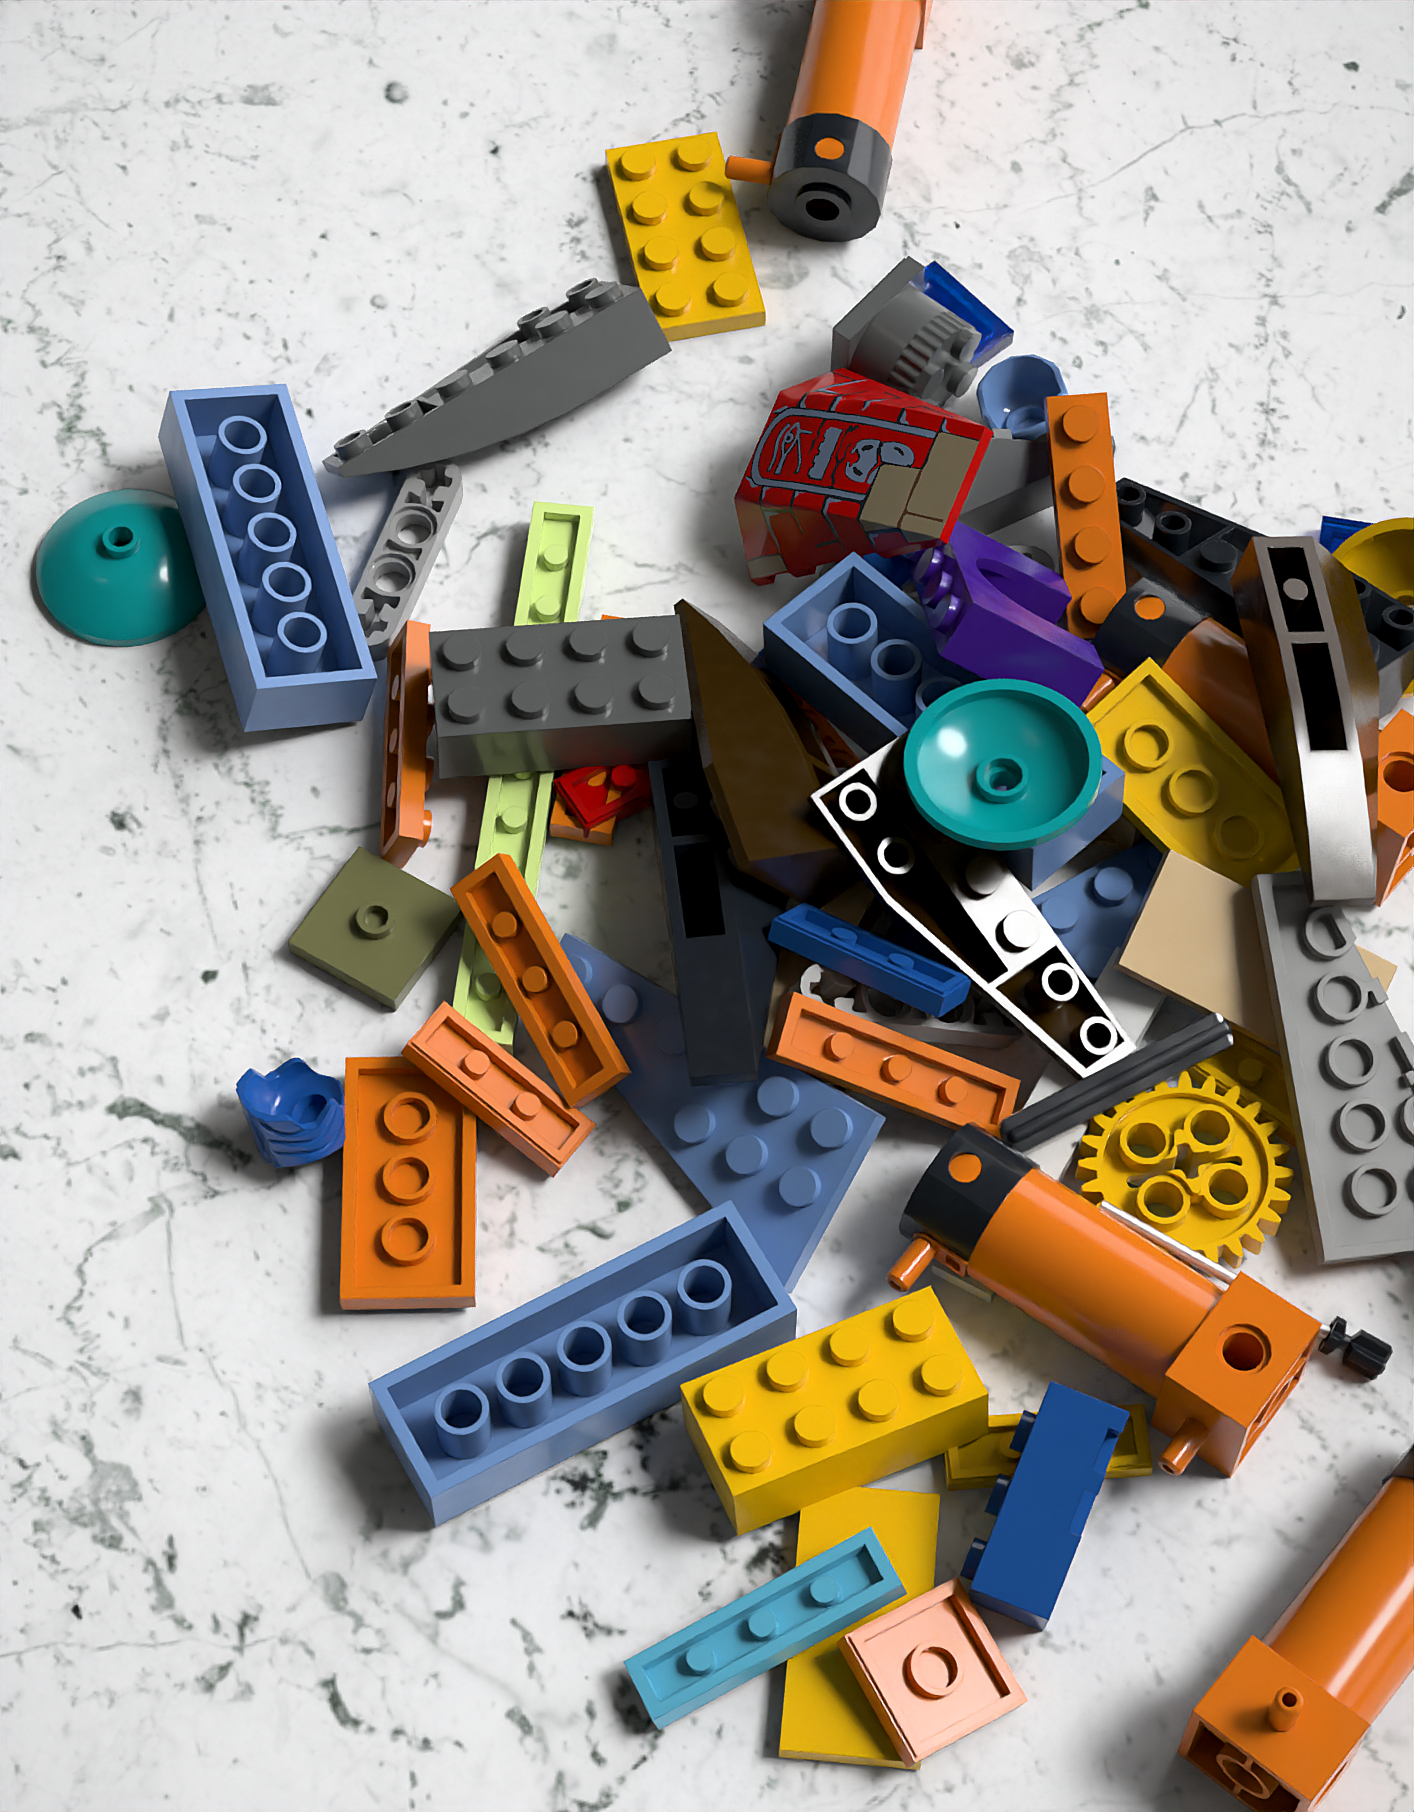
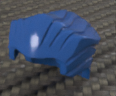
(293, 1113)

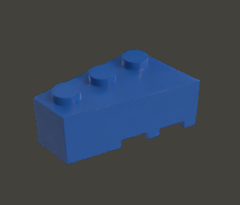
(1043, 1505)

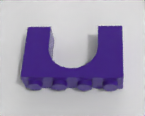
(1001, 614)

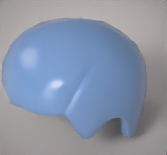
(1014, 394)

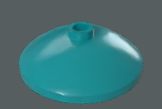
(123, 592)
(1003, 737)

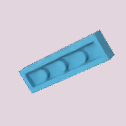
(764, 1628)

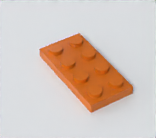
(406, 1190)

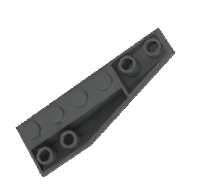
(516, 384)

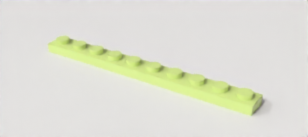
(521, 802)

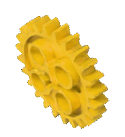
(1190, 1170)

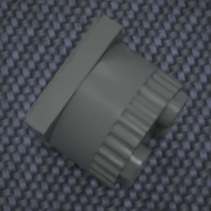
(907, 339)

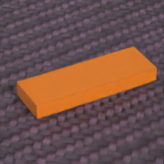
(498, 1089)

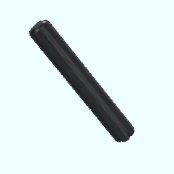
(1116, 1083)

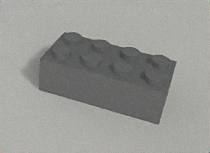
(559, 696)

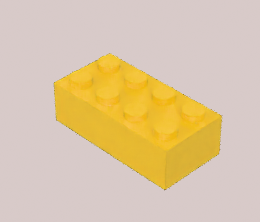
(835, 1409)

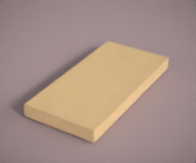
(1204, 947)

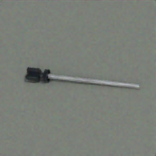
(1360, 1352)

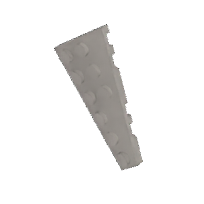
(1343, 1076)

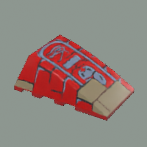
(853, 472)

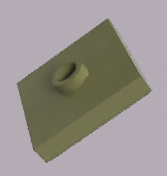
(376, 928)

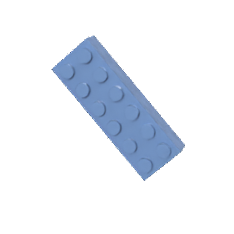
(266, 557)
(873, 668)
(581, 1362)

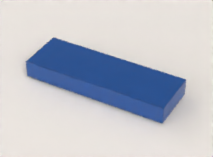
(870, 959)

